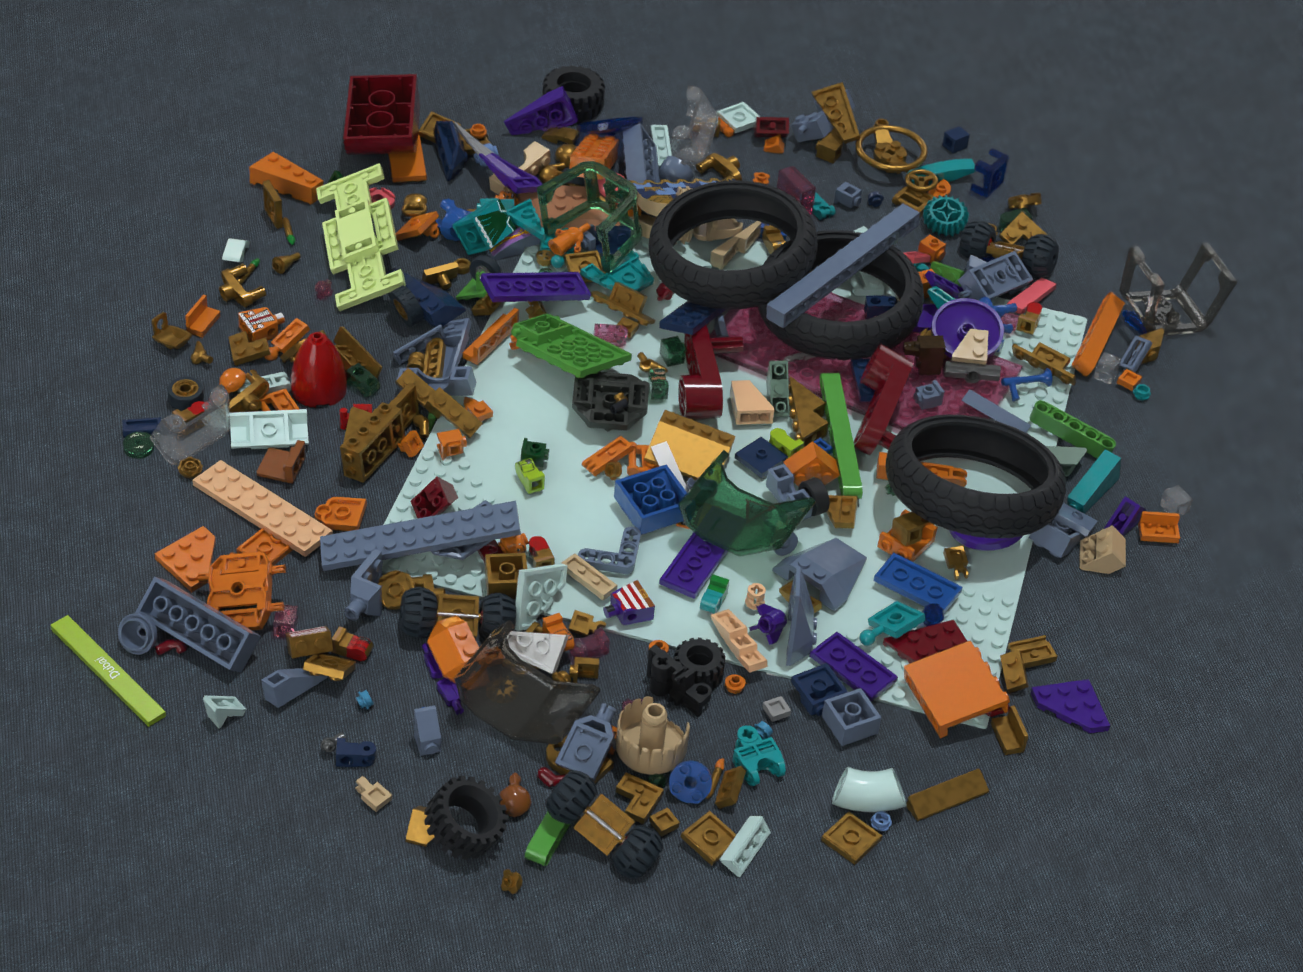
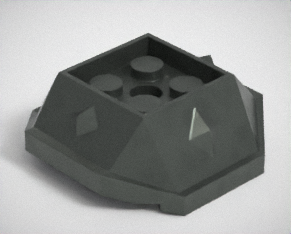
(596, 394)

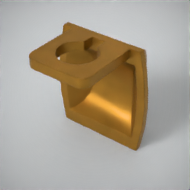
(169, 335)

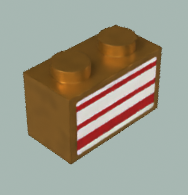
(309, 642)

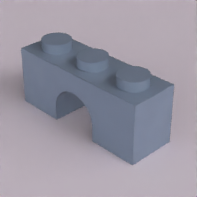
(781, 485)

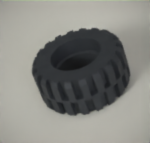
(582, 86)

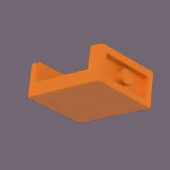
(912, 552)

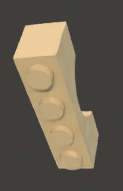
(535, 158)

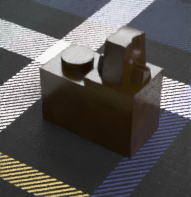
(928, 353)

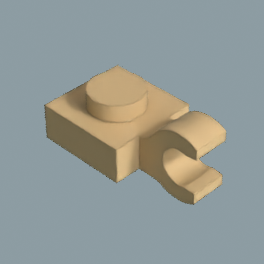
(373, 795)

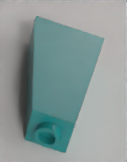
(1095, 482)

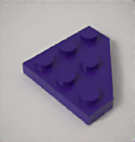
(1072, 703)

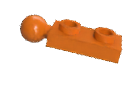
(287, 338)

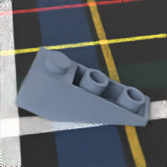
(287, 684)

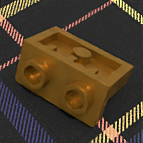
(485, 306)

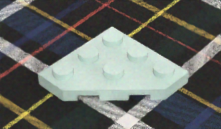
(535, 592)

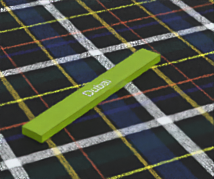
(108, 670)

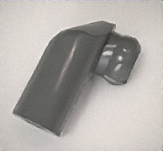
(329, 743)

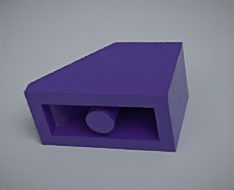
(1125, 516)

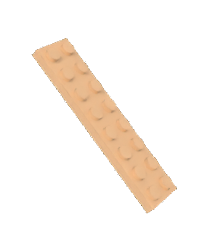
(262, 507)

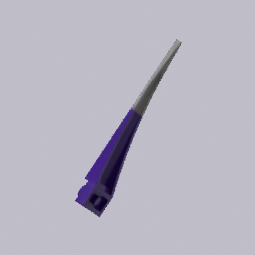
(508, 174)

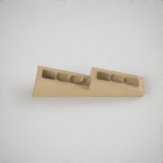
(741, 242)

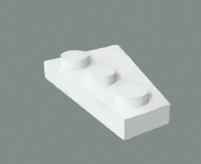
(538, 648)

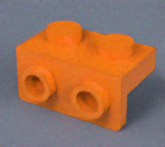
(1159, 527)

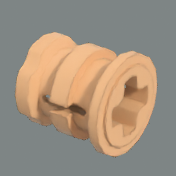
(760, 596)

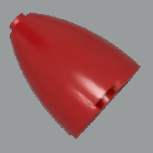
(318, 372)

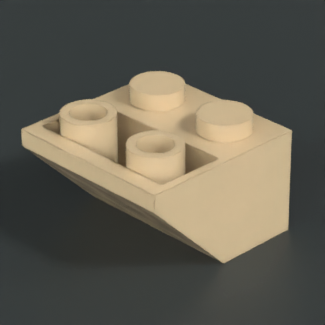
(1103, 551)

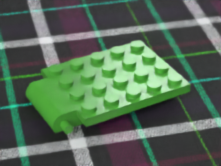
(567, 346)

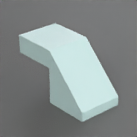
(235, 250)

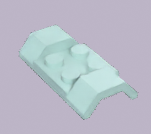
(268, 429)

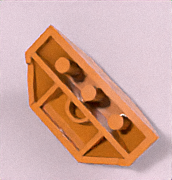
(451, 645)

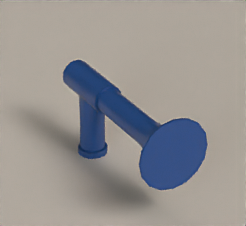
(1045, 377)

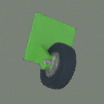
(475, 288)

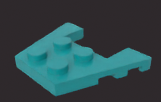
(630, 273)

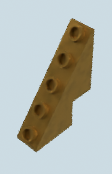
(806, 413)

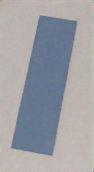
(994, 411)

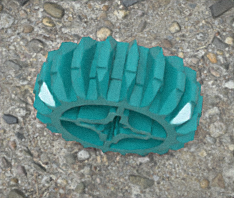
(945, 215)

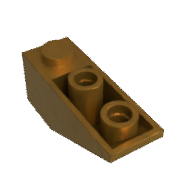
(830, 147)

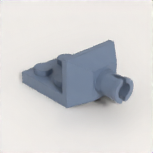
(365, 591)
(588, 743)

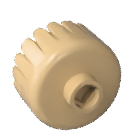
(648, 739)

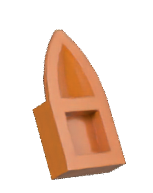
(478, 409)

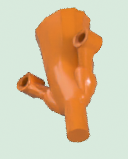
(567, 238)

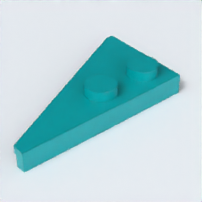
(526, 217)

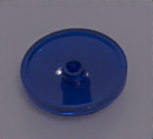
(609, 127)

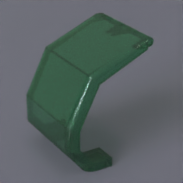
(736, 518)

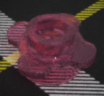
(319, 287)

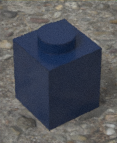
(956, 139)

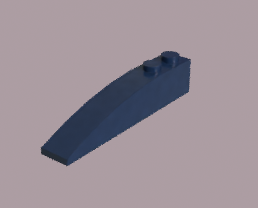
(435, 303)

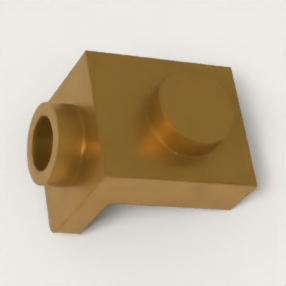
(584, 668)

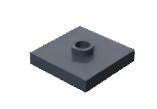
(1075, 520)

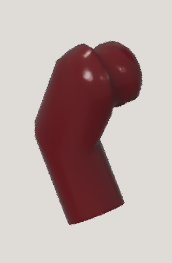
(169, 645)
(549, 777)

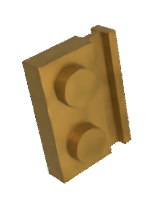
(1034, 651)

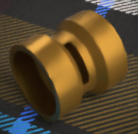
(416, 360)

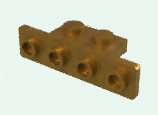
(625, 300)
(353, 352)
(1044, 358)

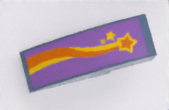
(513, 244)

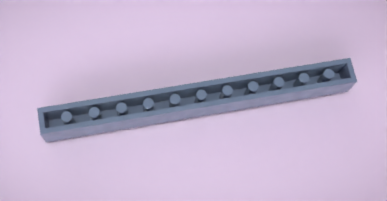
(842, 265)

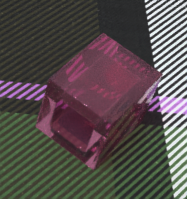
(285, 621)

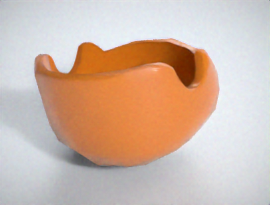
(232, 379)

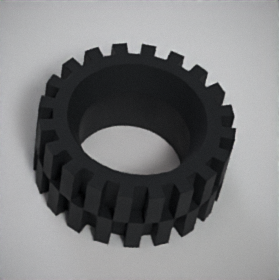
(476, 800)

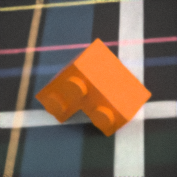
(812, 462)

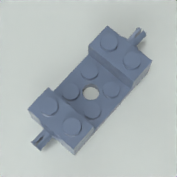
(814, 125)
(985, 281)

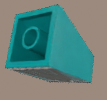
(484, 227)

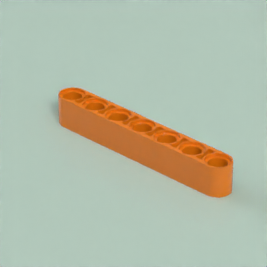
(1098, 334)

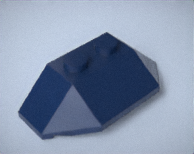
(449, 148)

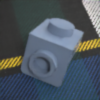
(589, 240)

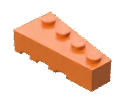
(286, 177)

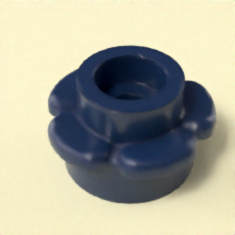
(875, 199)

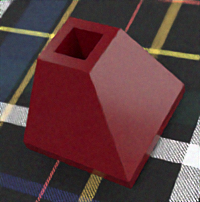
(434, 498)

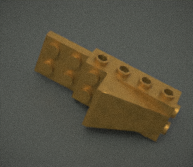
(376, 434)

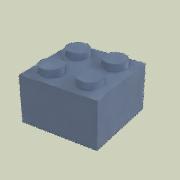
(851, 716)

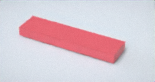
(1033, 293)

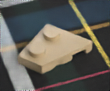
(972, 348)

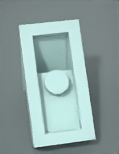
(222, 706)

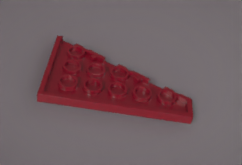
(929, 641)

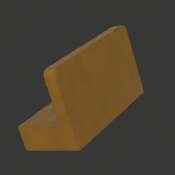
(1010, 732)

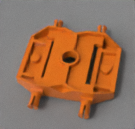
(255, 574)

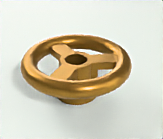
(921, 182)

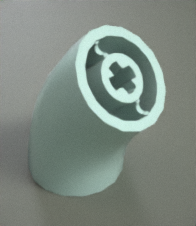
(869, 791)

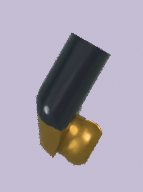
(621, 403)

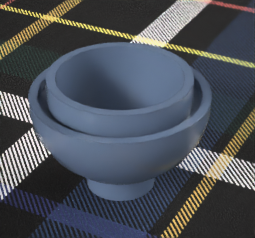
(132, 633)

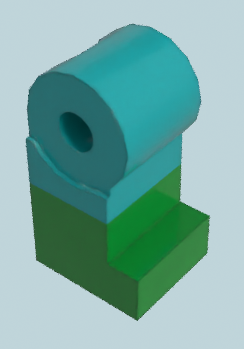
(715, 594)

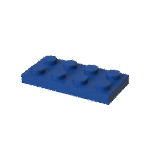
(917, 582)

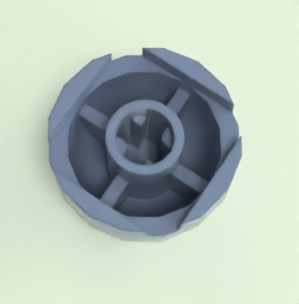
(672, 169)

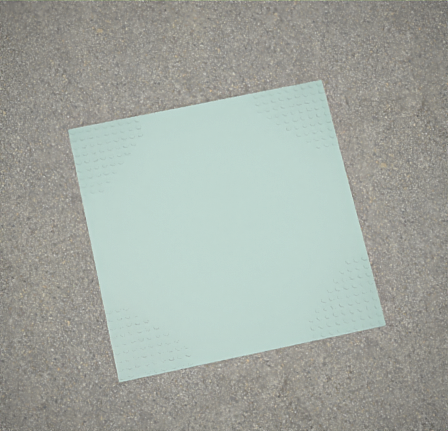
(581, 511)

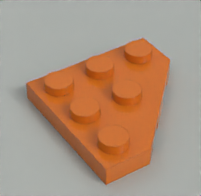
(189, 557)

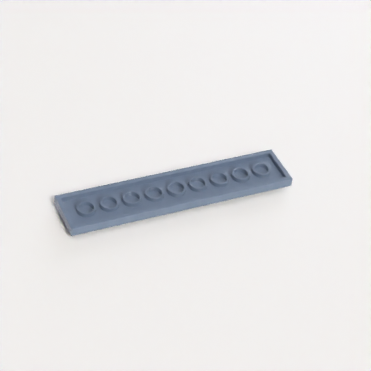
(421, 535)

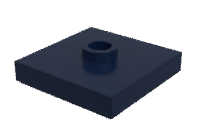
(760, 456)

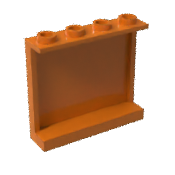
(954, 686)

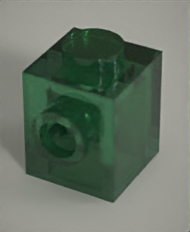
(672, 351)

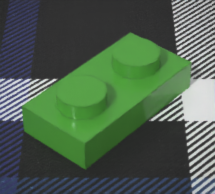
(947, 272)

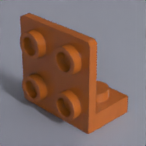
(282, 464)

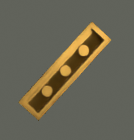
(947, 794)

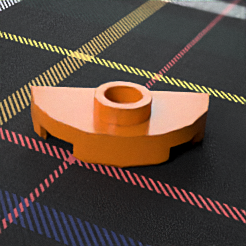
(943, 188)

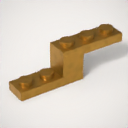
(441, 404)

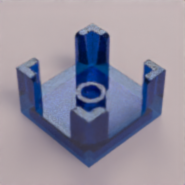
(993, 174)

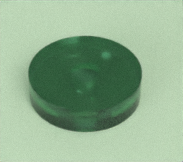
(138, 445)

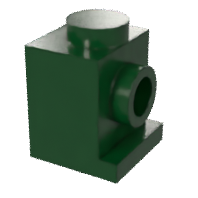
(535, 451)

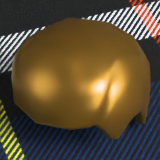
(564, 152)

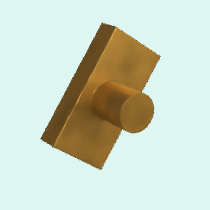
(441, 274)

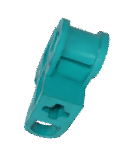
(757, 755)

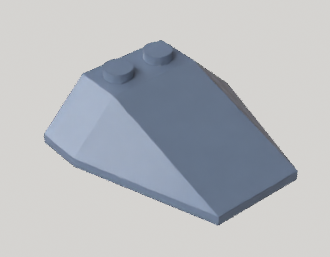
(827, 566)
(802, 620)

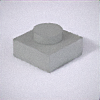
(776, 709)

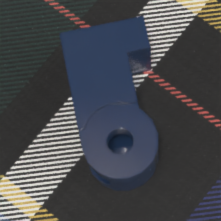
(878, 305)
(355, 754)

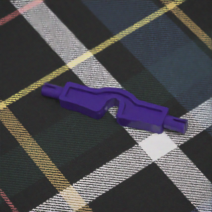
(445, 687)

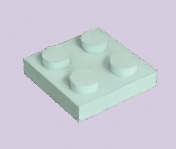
(738, 117)

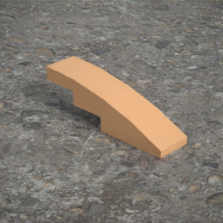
(738, 640)

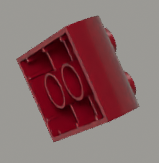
(382, 114)

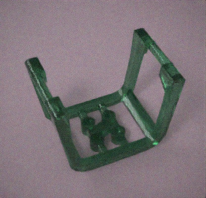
(625, 197)

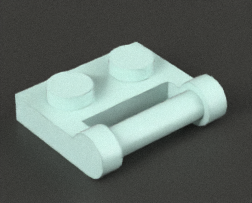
(870, 284)

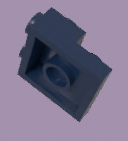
(816, 687)

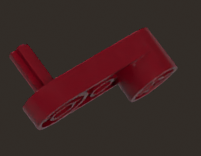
(886, 375)
(701, 391)

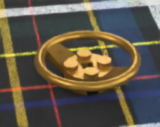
(890, 154)

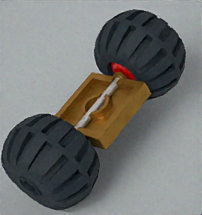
(1037, 256)
(422, 610)
(604, 824)

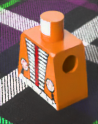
(260, 323)

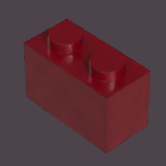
(771, 127)

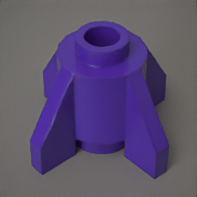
(771, 622)

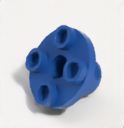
(690, 782)

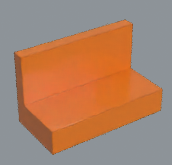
(201, 318)

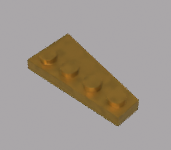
(837, 108)

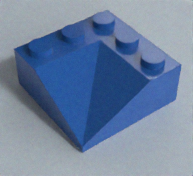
(650, 498)

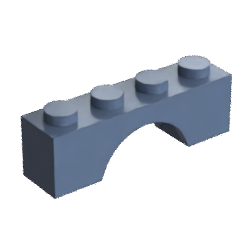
(458, 383)

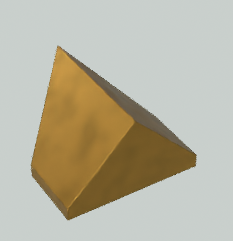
(417, 829)

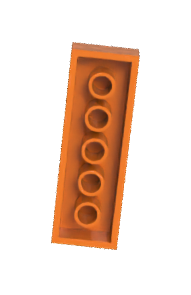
(596, 149)

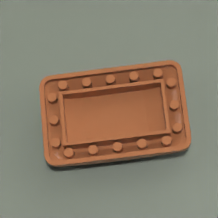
(563, 200)

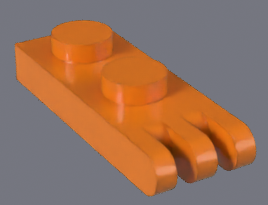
(610, 453)

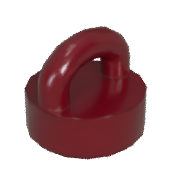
(663, 292)

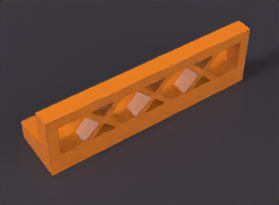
(491, 337)

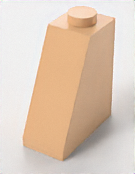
(749, 404)

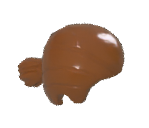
(515, 797)

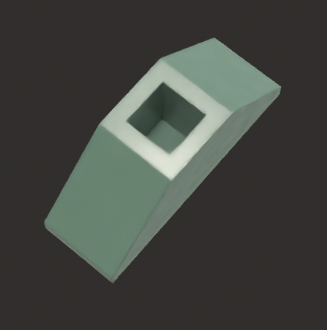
(778, 387)
(1068, 457)

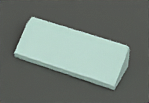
(745, 845)

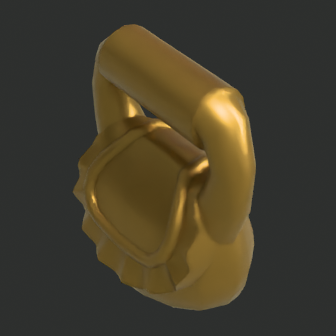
(549, 173)
(414, 201)

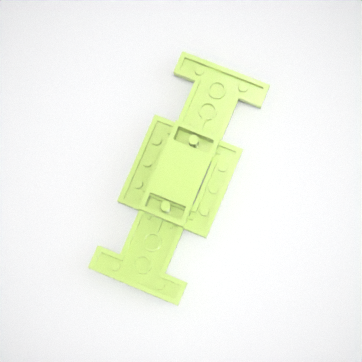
(352, 238)

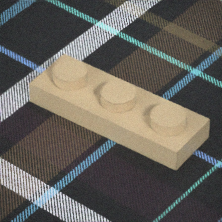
(589, 577)

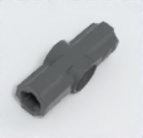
(972, 372)

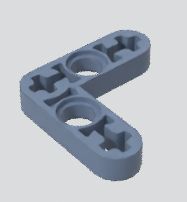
(621, 557)

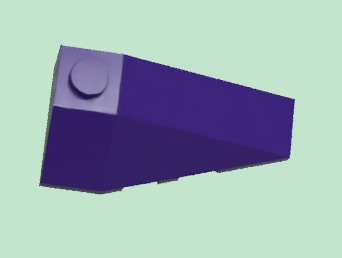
(547, 112)

